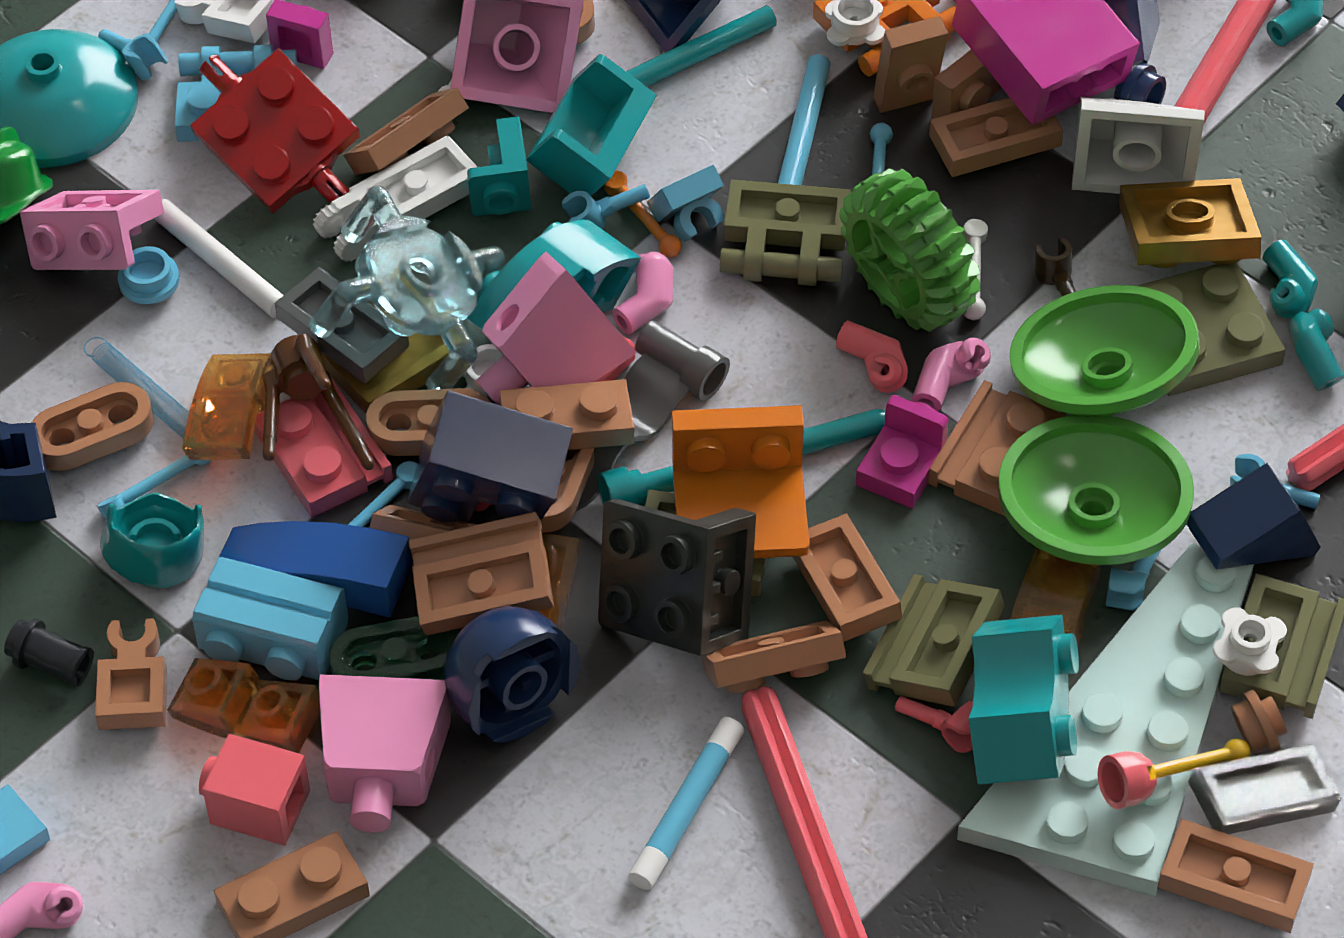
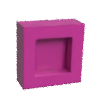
(300, 29)

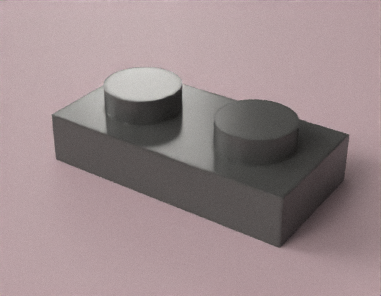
(360, 340)

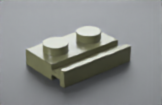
(931, 646)
(1304, 653)

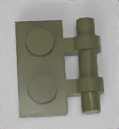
(783, 217)

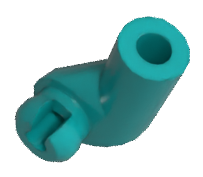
(1295, 21)
(1296, 280)
(1309, 339)

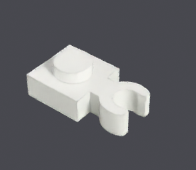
(227, 18)

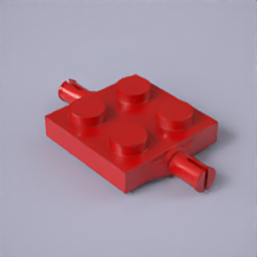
(275, 130)

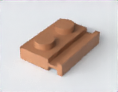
(980, 441)
(480, 570)

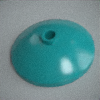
(65, 94)

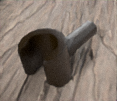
(1056, 269)

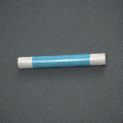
(686, 803)

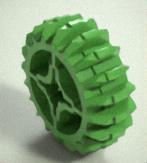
(910, 249)

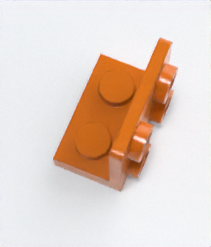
(748, 463)

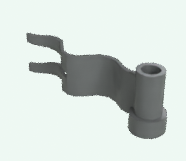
(655, 387)

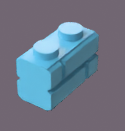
(269, 619)

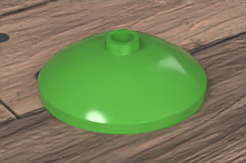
(1104, 350)
(1096, 489)

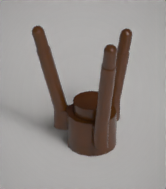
(303, 376)

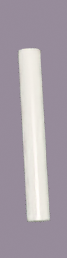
(219, 257)

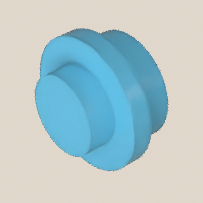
(150, 278)

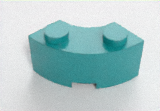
(584, 249)
(1022, 699)

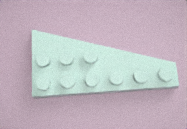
(1140, 696)

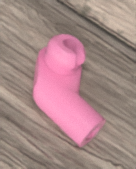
(653, 293)
(949, 367)
(40, 906)

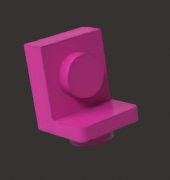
(903, 451)

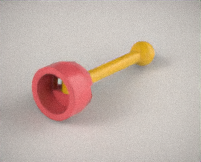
(1131, 777)

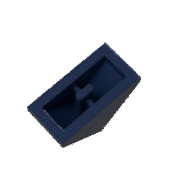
(1252, 523)

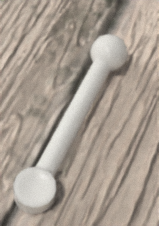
(976, 234)

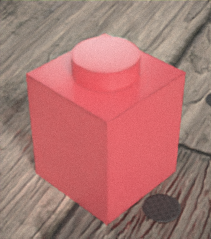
(255, 789)

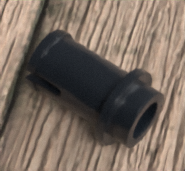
(36, 647)

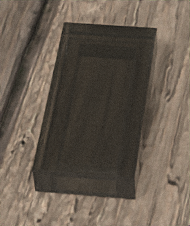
(1264, 789)

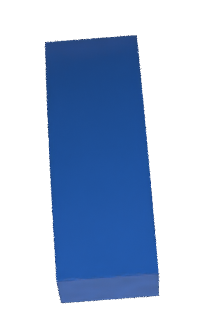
(361, 560)

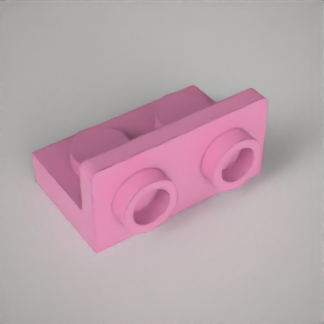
(87, 228)

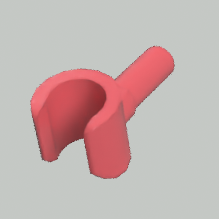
(953, 727)

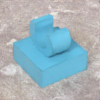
(689, 196)

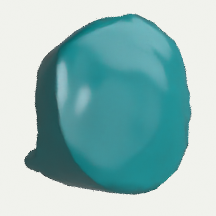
(153, 540)

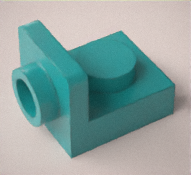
(505, 182)

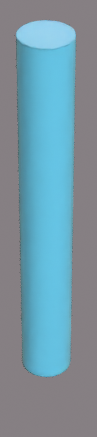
(805, 120)

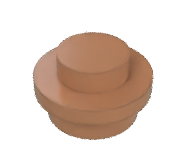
(1259, 722)

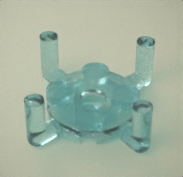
(402, 298)

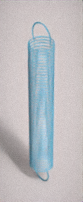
(148, 378)

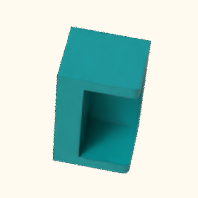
(591, 127)

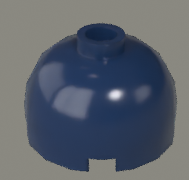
(509, 671)

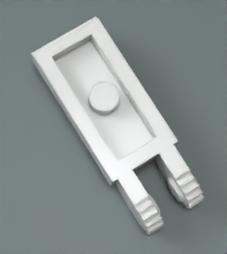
(416, 184)

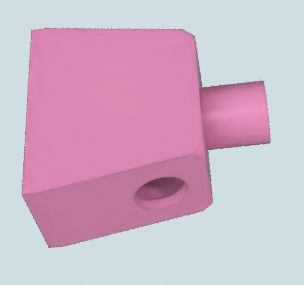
(550, 334)
(381, 742)

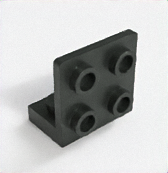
(677, 576)

